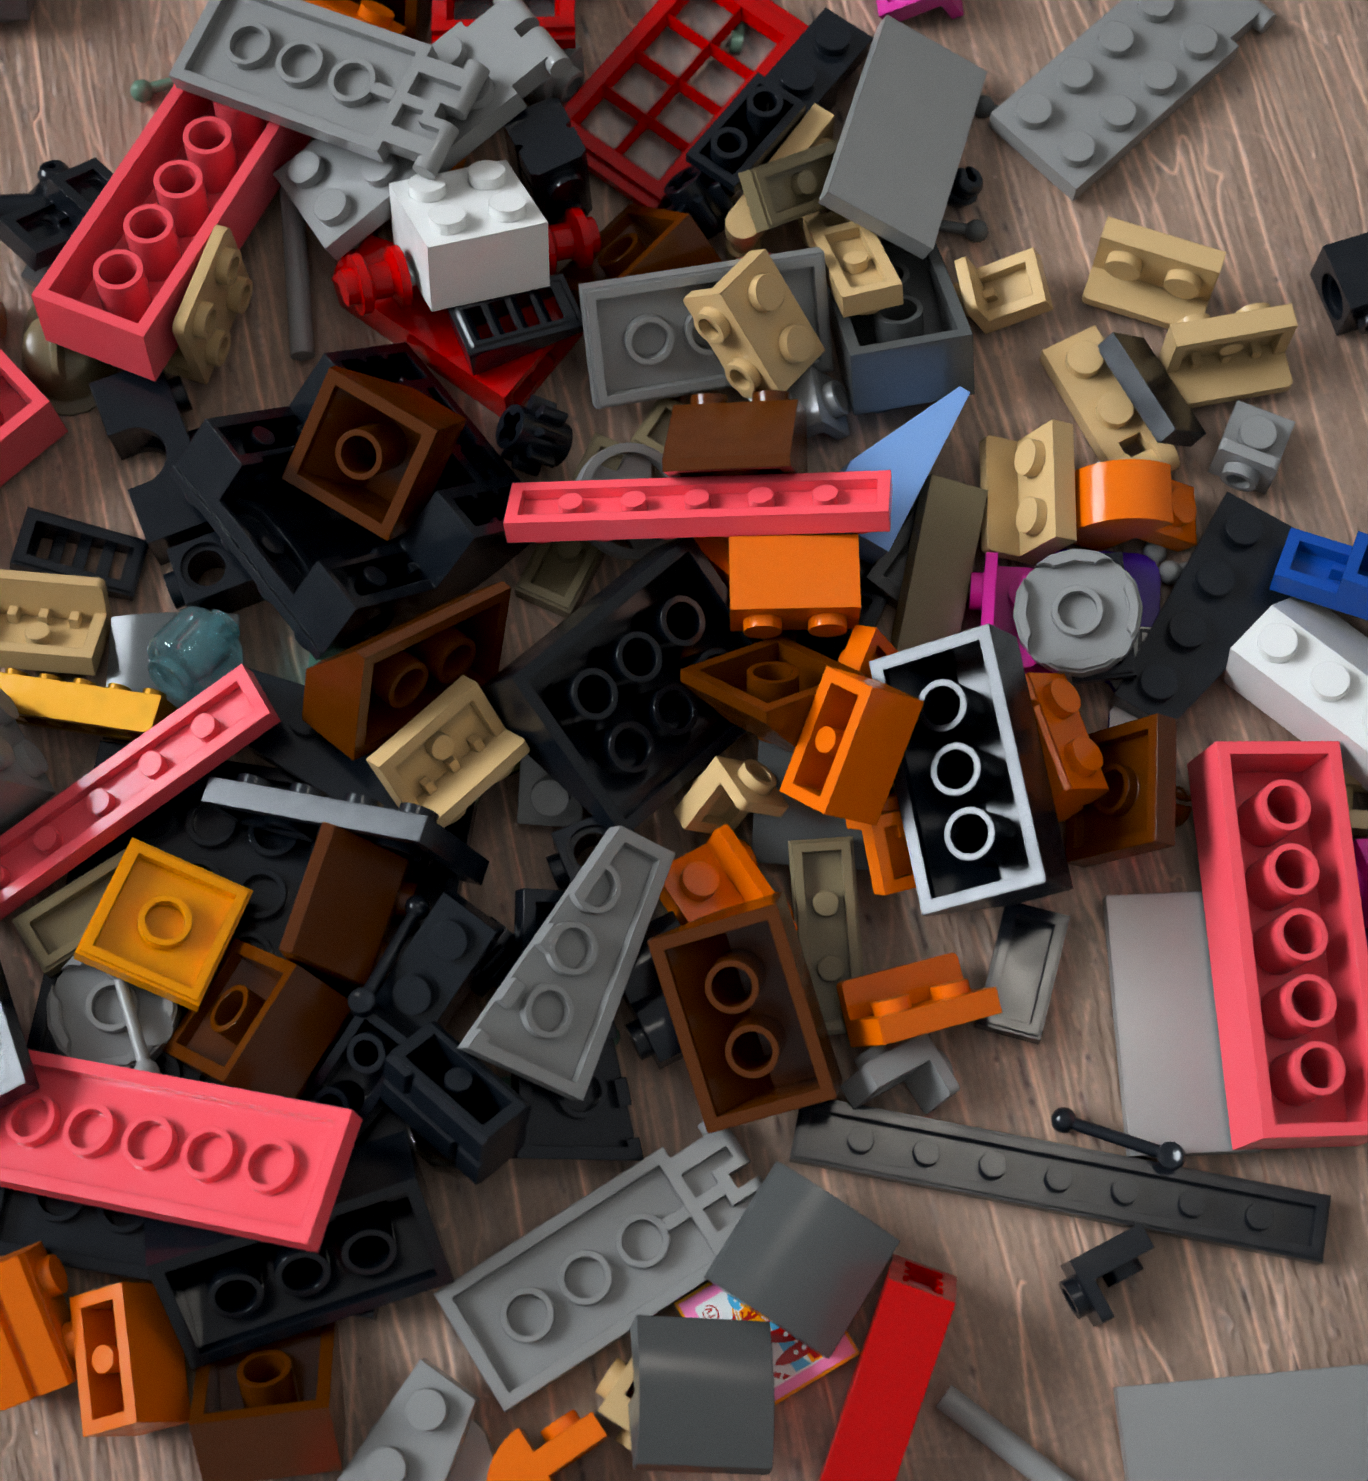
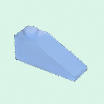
(909, 456)

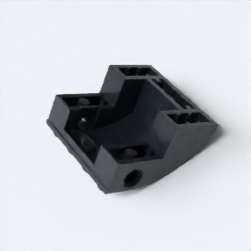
(321, 567)

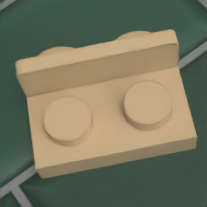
(1151, 274)
(1029, 493)

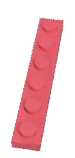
(699, 507)
(131, 785)

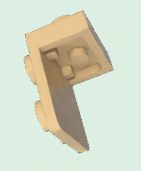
(209, 307)

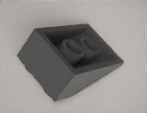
(906, 350)

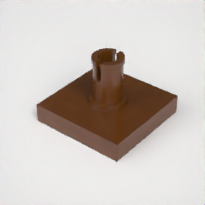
(1141, 803)

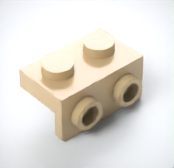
(755, 326)
(1230, 354)
(53, 622)
(448, 753)

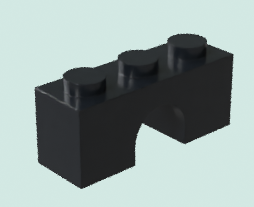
(150, 418)

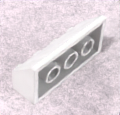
(1307, 676)

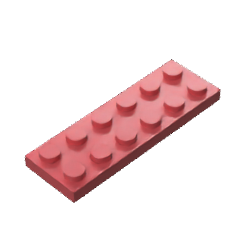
(178, 1150)

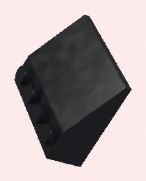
(607, 693)

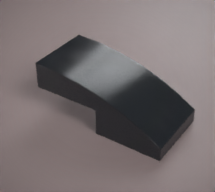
(44, 226)

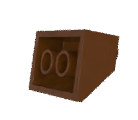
(391, 677)
(746, 1013)

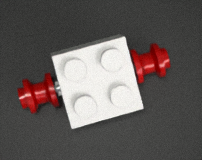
(467, 242)

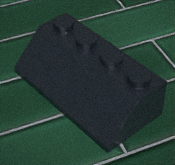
(974, 776)
(247, 1293)

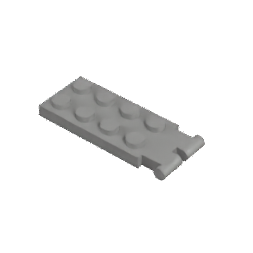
(330, 78)
(1121, 83)
(348, 193)
(598, 1265)

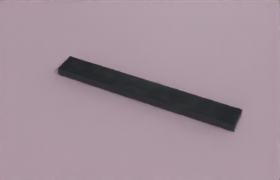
(1063, 1179)

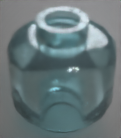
(193, 652)

